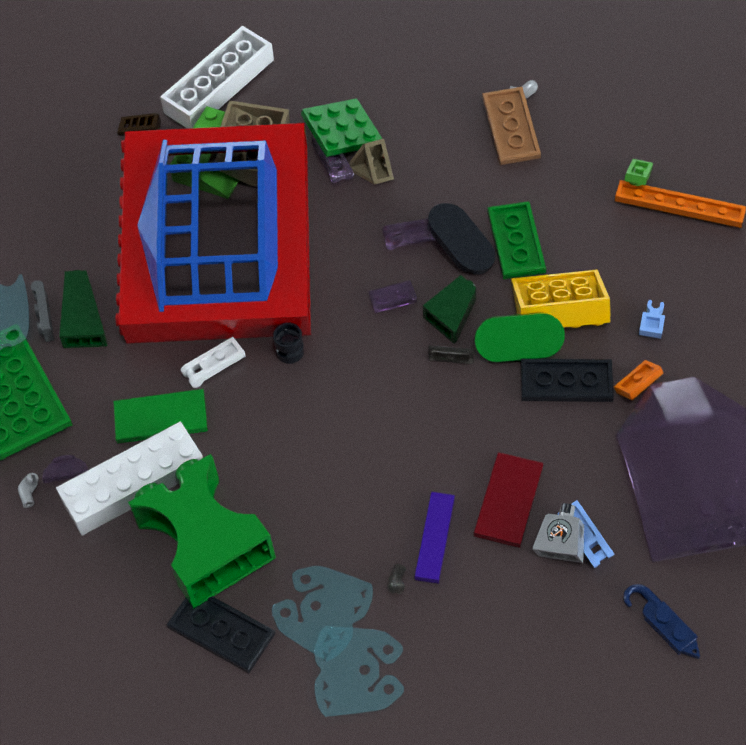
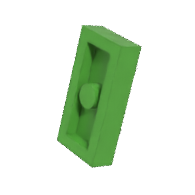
(638, 172)

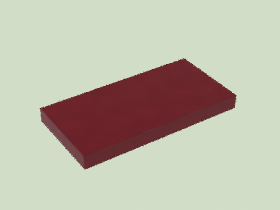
(508, 500)

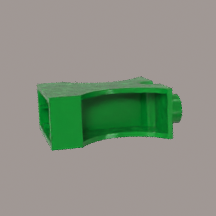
(213, 542)

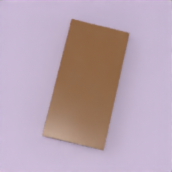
(511, 125)

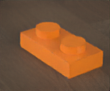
(638, 379)

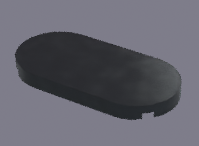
(461, 238)

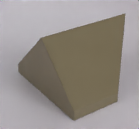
(372, 162)

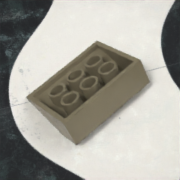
(246, 115)

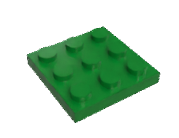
(340, 126)

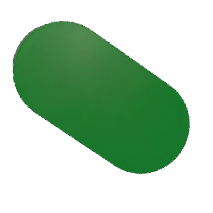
(519, 337)

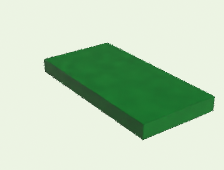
(516, 240)
(149, 415)

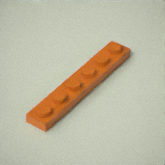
(681, 204)

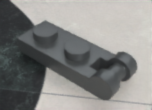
(43, 311)

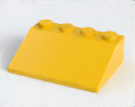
(570, 297)

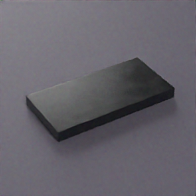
(567, 380)
(222, 631)

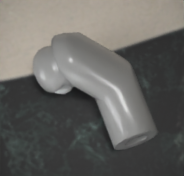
(529, 88)
(26, 489)

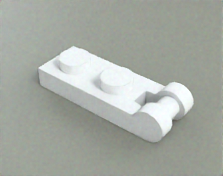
(213, 362)

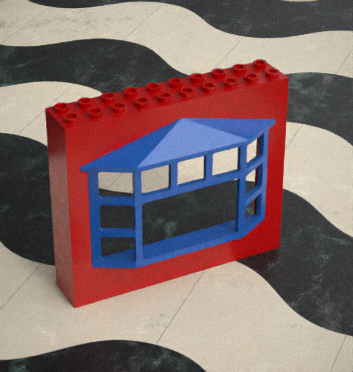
(283, 236)

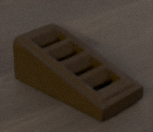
(149, 122)

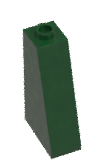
(80, 315)

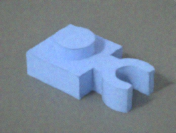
(652, 321)

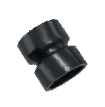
(288, 343)

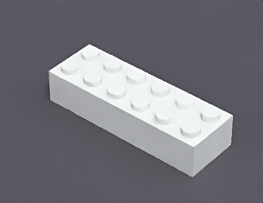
(217, 77)
(107, 488)

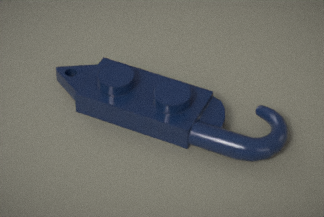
(665, 622)

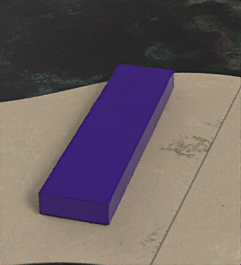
(434, 537)

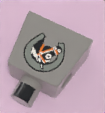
(561, 536)

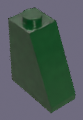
(451, 308)

